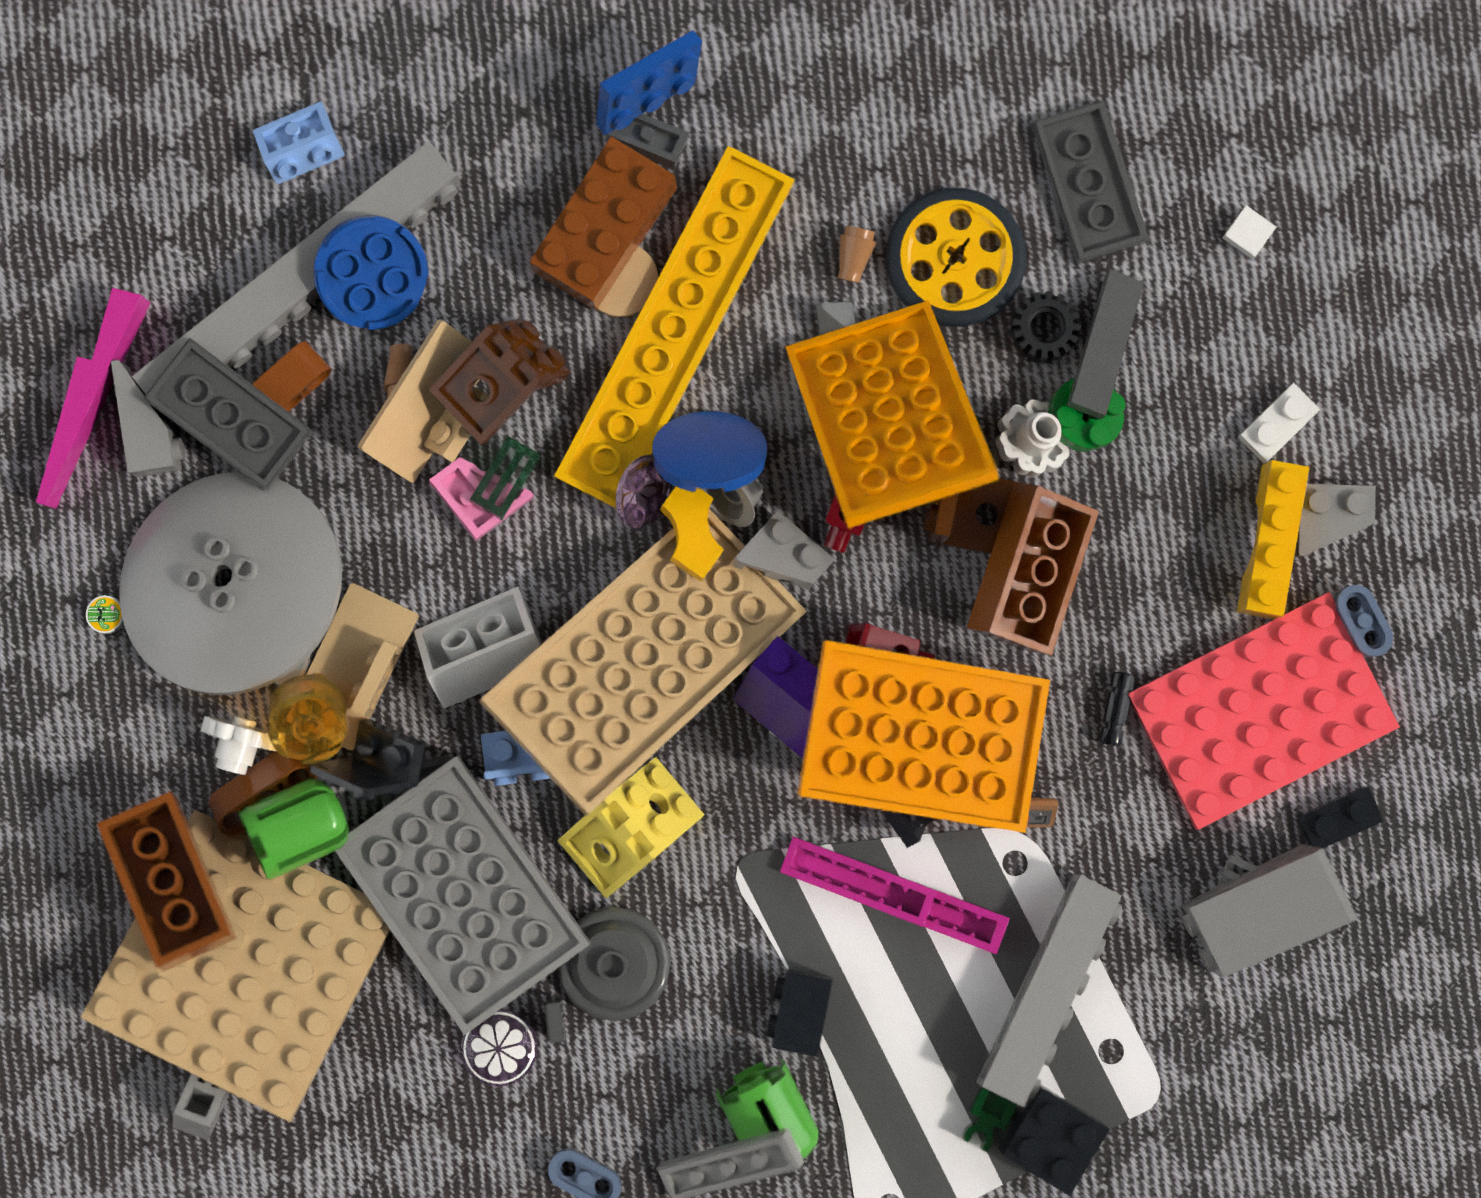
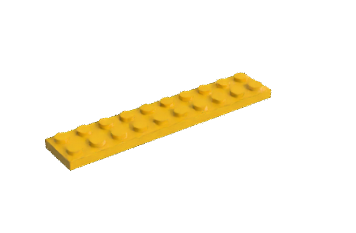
(676, 323)

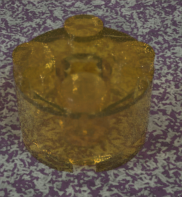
(289, 716)

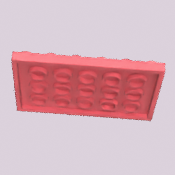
(1262, 711)

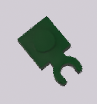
(990, 1112)

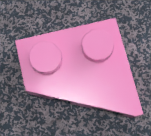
(456, 486)

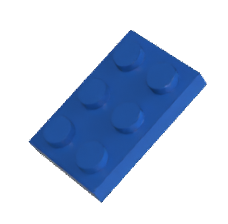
(648, 83)

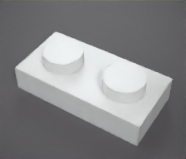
(1278, 423)

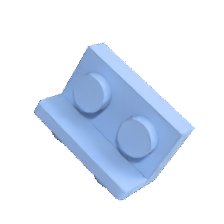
(298, 143)
(507, 759)

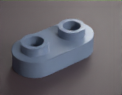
(1364, 619)
(587, 1173)

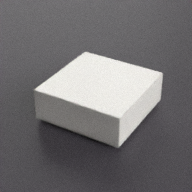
(1249, 232)

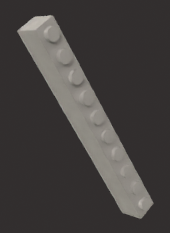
(288, 285)

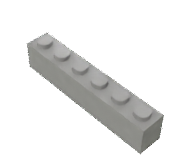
(1049, 990)

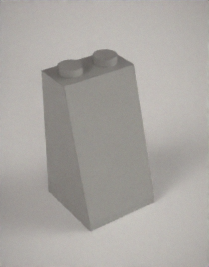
(1268, 910)

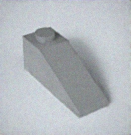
(147, 436)
(199, 1107)

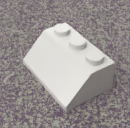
(477, 646)

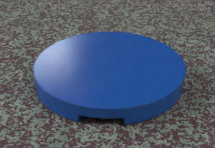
(370, 272)
(709, 451)

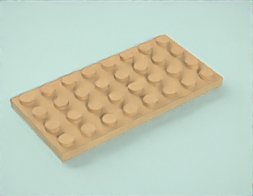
(638, 665)

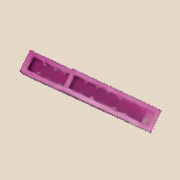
(89, 390)
(895, 895)

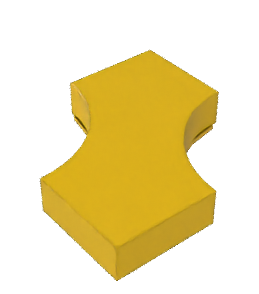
(695, 546)

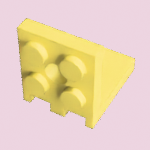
(630, 827)

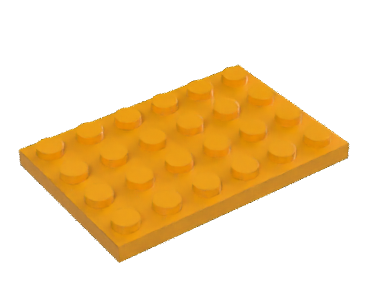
(890, 414)
(923, 737)

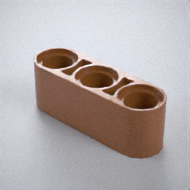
(294, 376)
(261, 781)

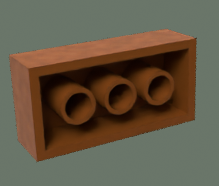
(603, 223)
(1033, 569)
(166, 881)

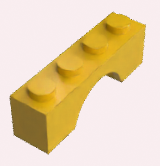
(1279, 516)

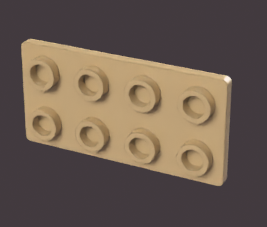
(412, 418)
(363, 651)

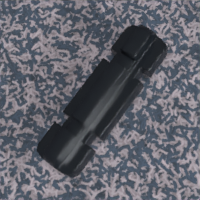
(1116, 708)

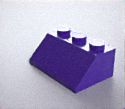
(780, 693)

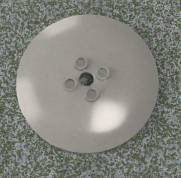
(267, 614)

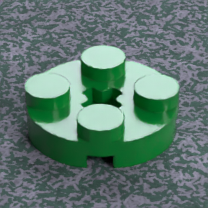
(1087, 435)

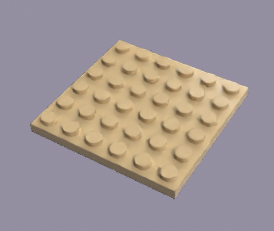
(262, 1005)

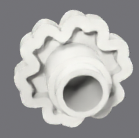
(1031, 439)
(236, 742)

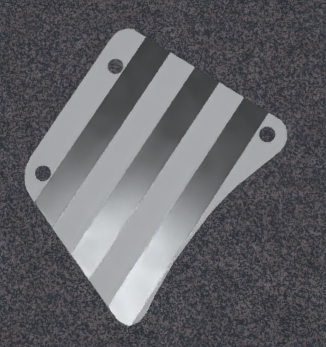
(922, 1010)

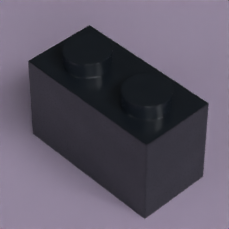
(800, 1012)

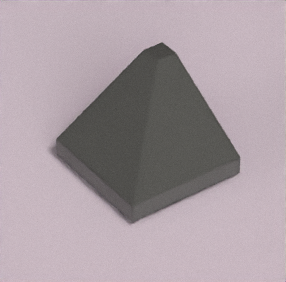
(834, 316)

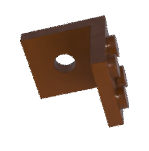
(512, 365)
(954, 519)

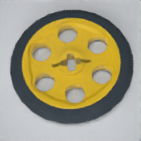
(985, 217)

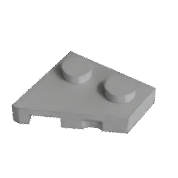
(1332, 514)
(784, 553)

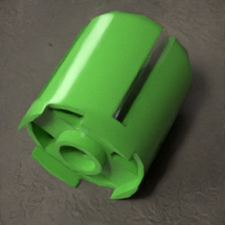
(295, 827)
(782, 1099)

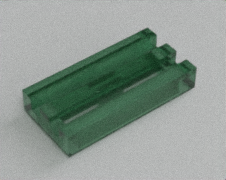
(489, 505)

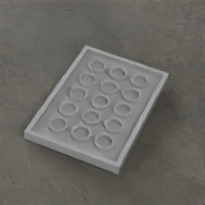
(461, 895)

